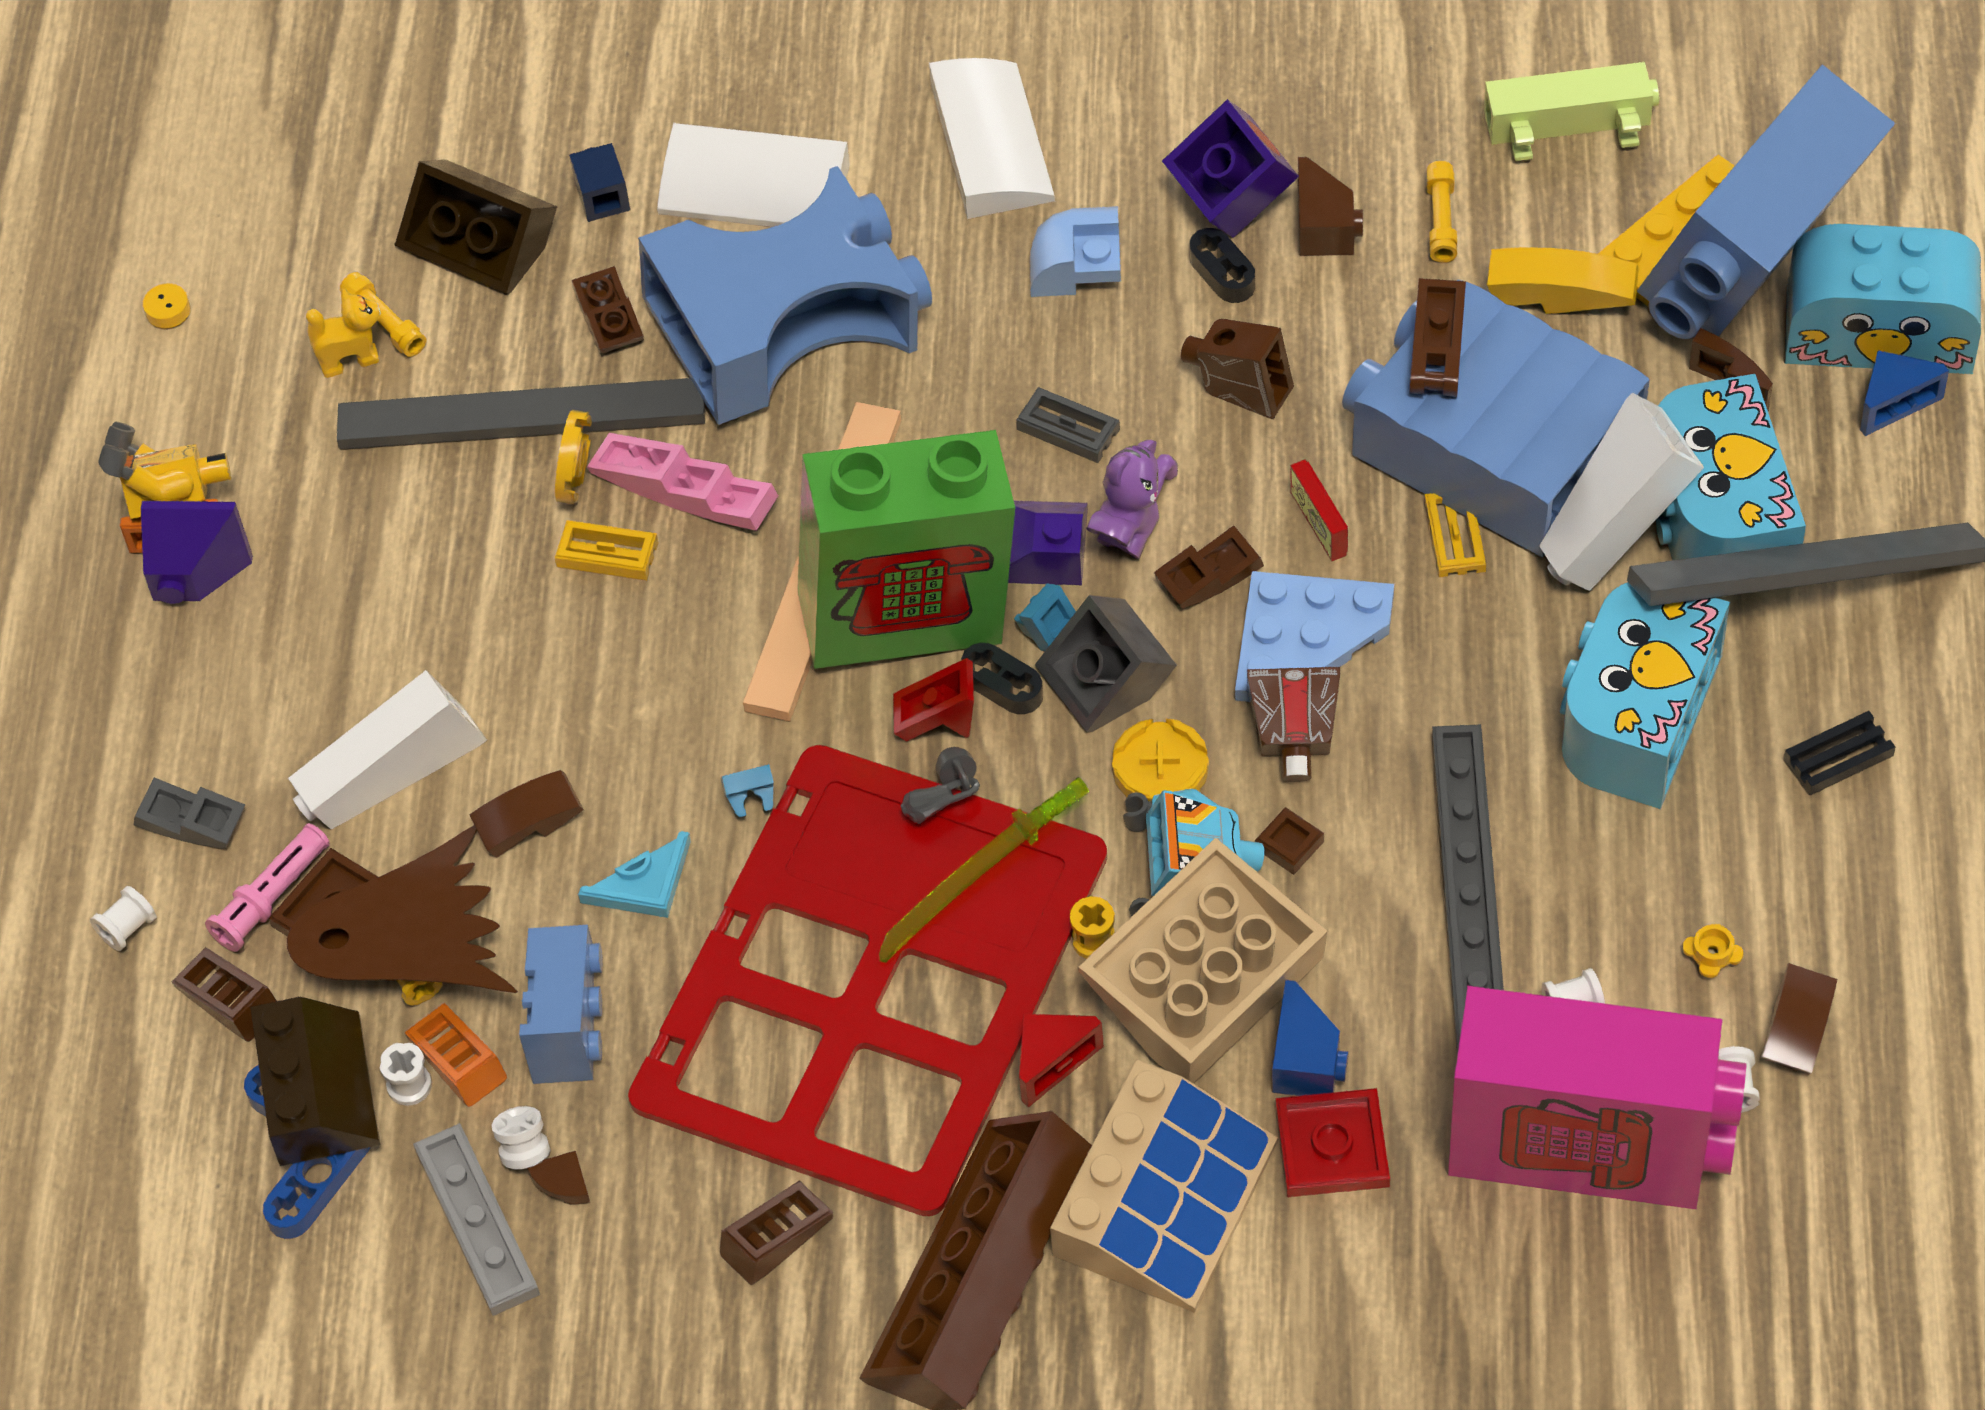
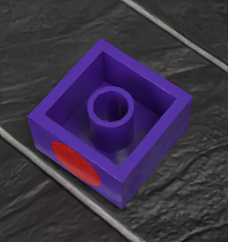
(1230, 168)

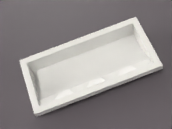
(990, 135)
(744, 174)

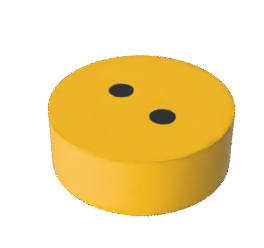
(166, 305)

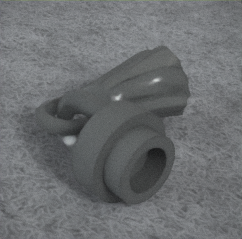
(955, 769)

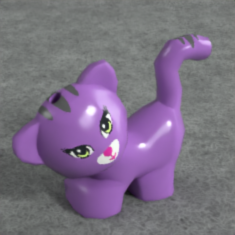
(1132, 488)

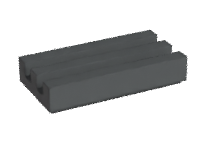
(1063, 429)

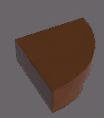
(561, 1178)

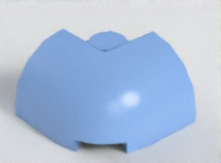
(1075, 249)

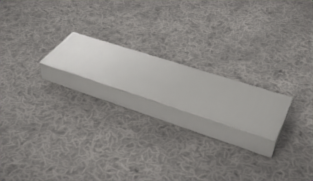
(476, 1219)

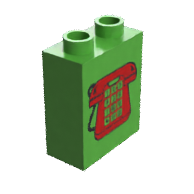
(904, 548)

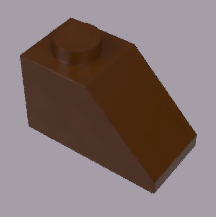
(1325, 213)

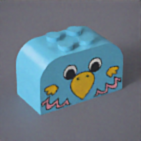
(1885, 292)
(1744, 489)
(1639, 691)

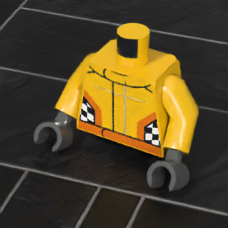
(160, 474)

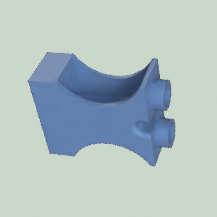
(765, 297)

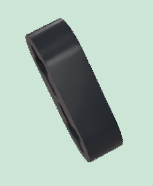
(1215, 270)
(1005, 673)

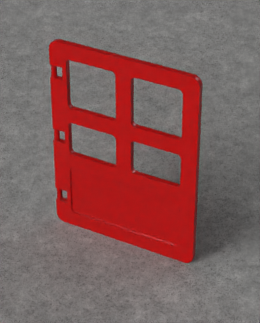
(860, 871)

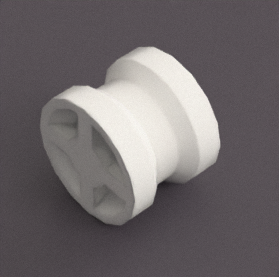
(520, 1137)

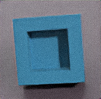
(1045, 615)
(754, 779)

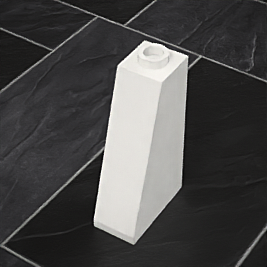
(1619, 494)
(386, 752)

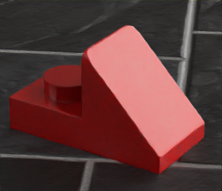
(935, 701)

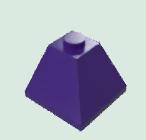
(1048, 543)
(191, 548)

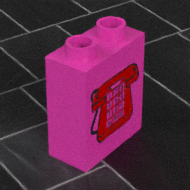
(1592, 1098)

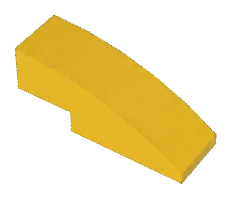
(1561, 279)

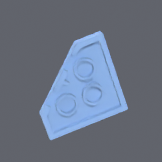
(1309, 622)

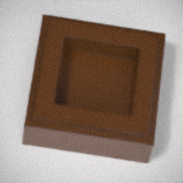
(1290, 840)

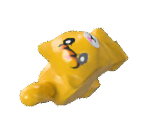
(344, 335)

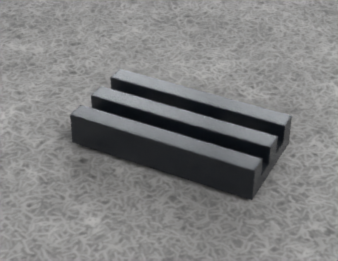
(1863, 734)

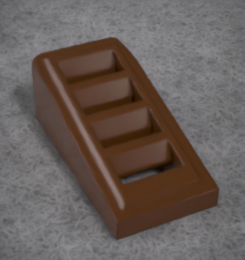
(238, 1015)
(751, 1254)

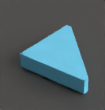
(643, 883)

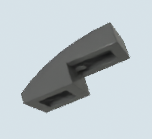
(188, 816)

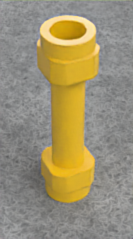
(1443, 237)
(404, 335)

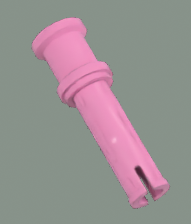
(254, 901)

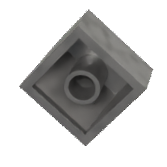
(1104, 662)

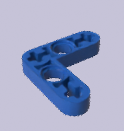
(285, 1194)

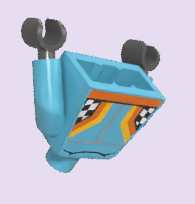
(1179, 829)

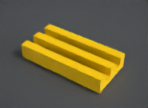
(604, 556)
(1459, 563)

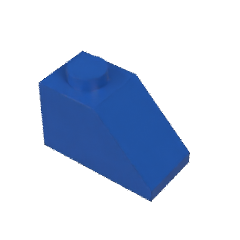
(1306, 1047)

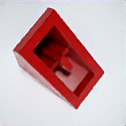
(1054, 1049)

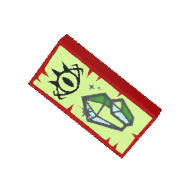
(1319, 509)

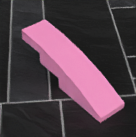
(683, 483)

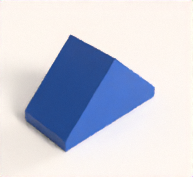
(1900, 388)

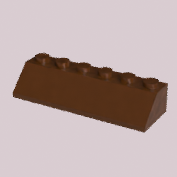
(977, 1262)

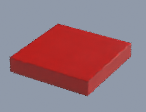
(1332, 1142)

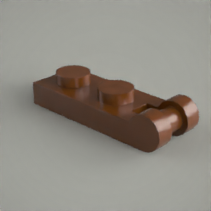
(1437, 335)

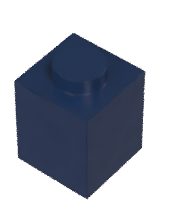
(599, 182)

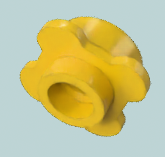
(1715, 937)

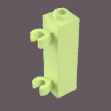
(1570, 105)

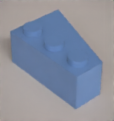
(561, 1004)

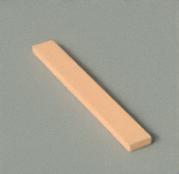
(787, 650)

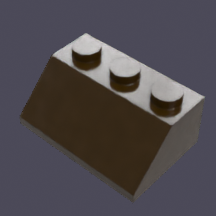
(474, 224)
(314, 1079)

